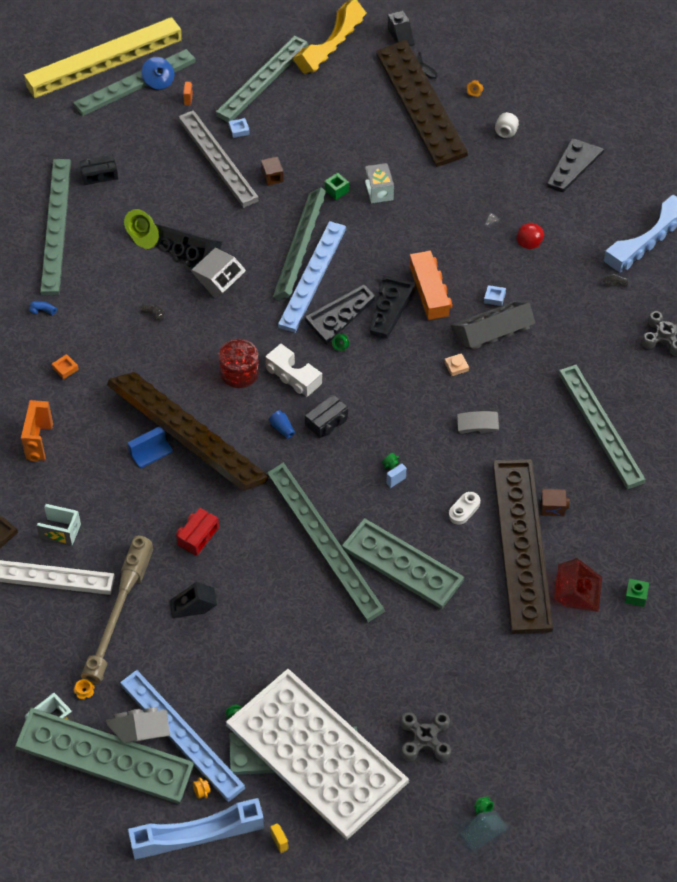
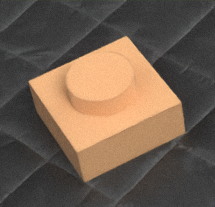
(456, 364)

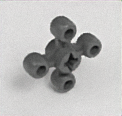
(665, 333)
(440, 723)

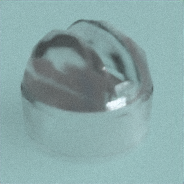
(490, 221)

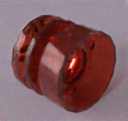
(239, 363)

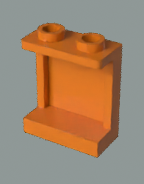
(37, 418)

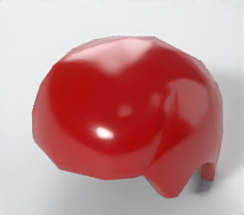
(530, 235)

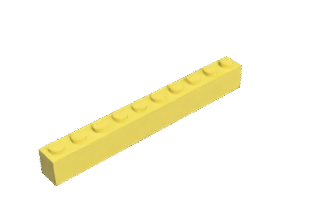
(102, 57)

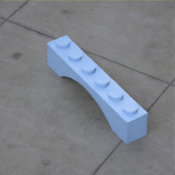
(624, 253)
(162, 838)

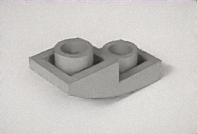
(478, 421)

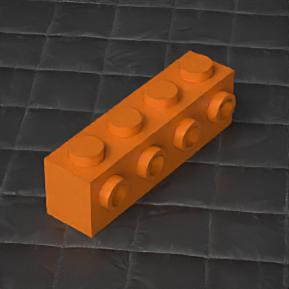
(430, 285)

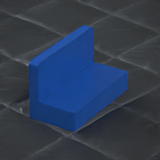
(149, 447)

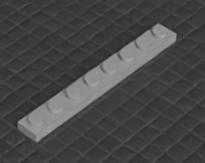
(218, 159)

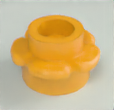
(471, 91)
(80, 685)
(201, 788)

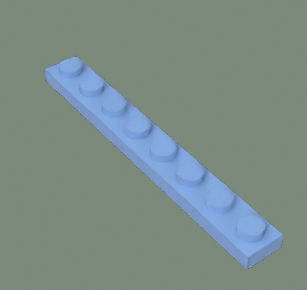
(311, 277)
(185, 738)

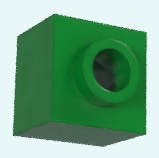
(336, 186)
(636, 592)

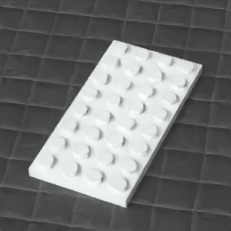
(317, 753)

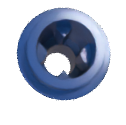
(281, 423)

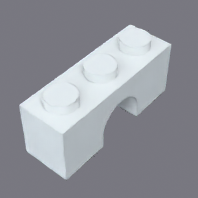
(302, 380)

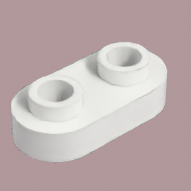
(464, 506)

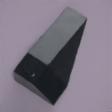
(185, 246)

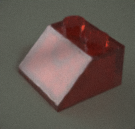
(578, 586)

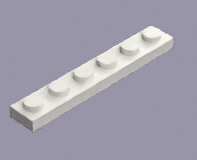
(56, 577)

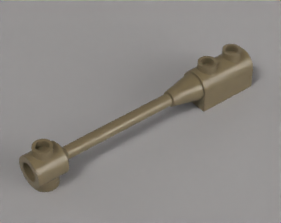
(131, 572)

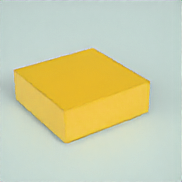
(279, 837)

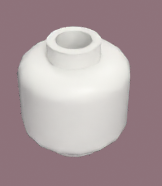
(506, 125)

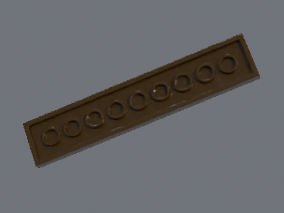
(422, 103)
(188, 431)
(522, 547)

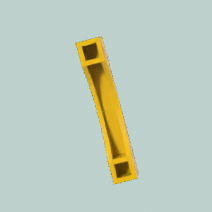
(347, 17)

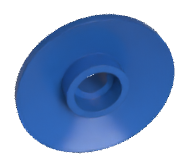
(153, 78)

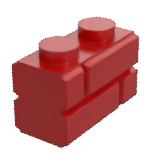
(197, 531)

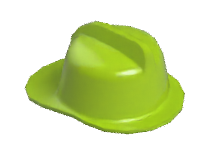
(137, 222)

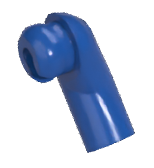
(36, 305)

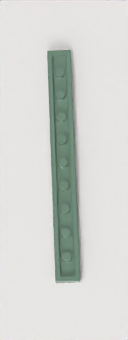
(56, 227)
(326, 542)

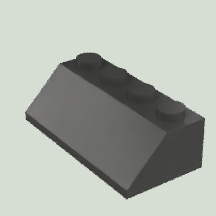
(494, 323)

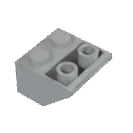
(218, 271)
(140, 725)

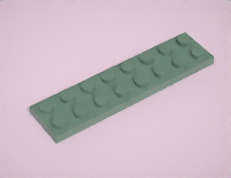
(104, 755)

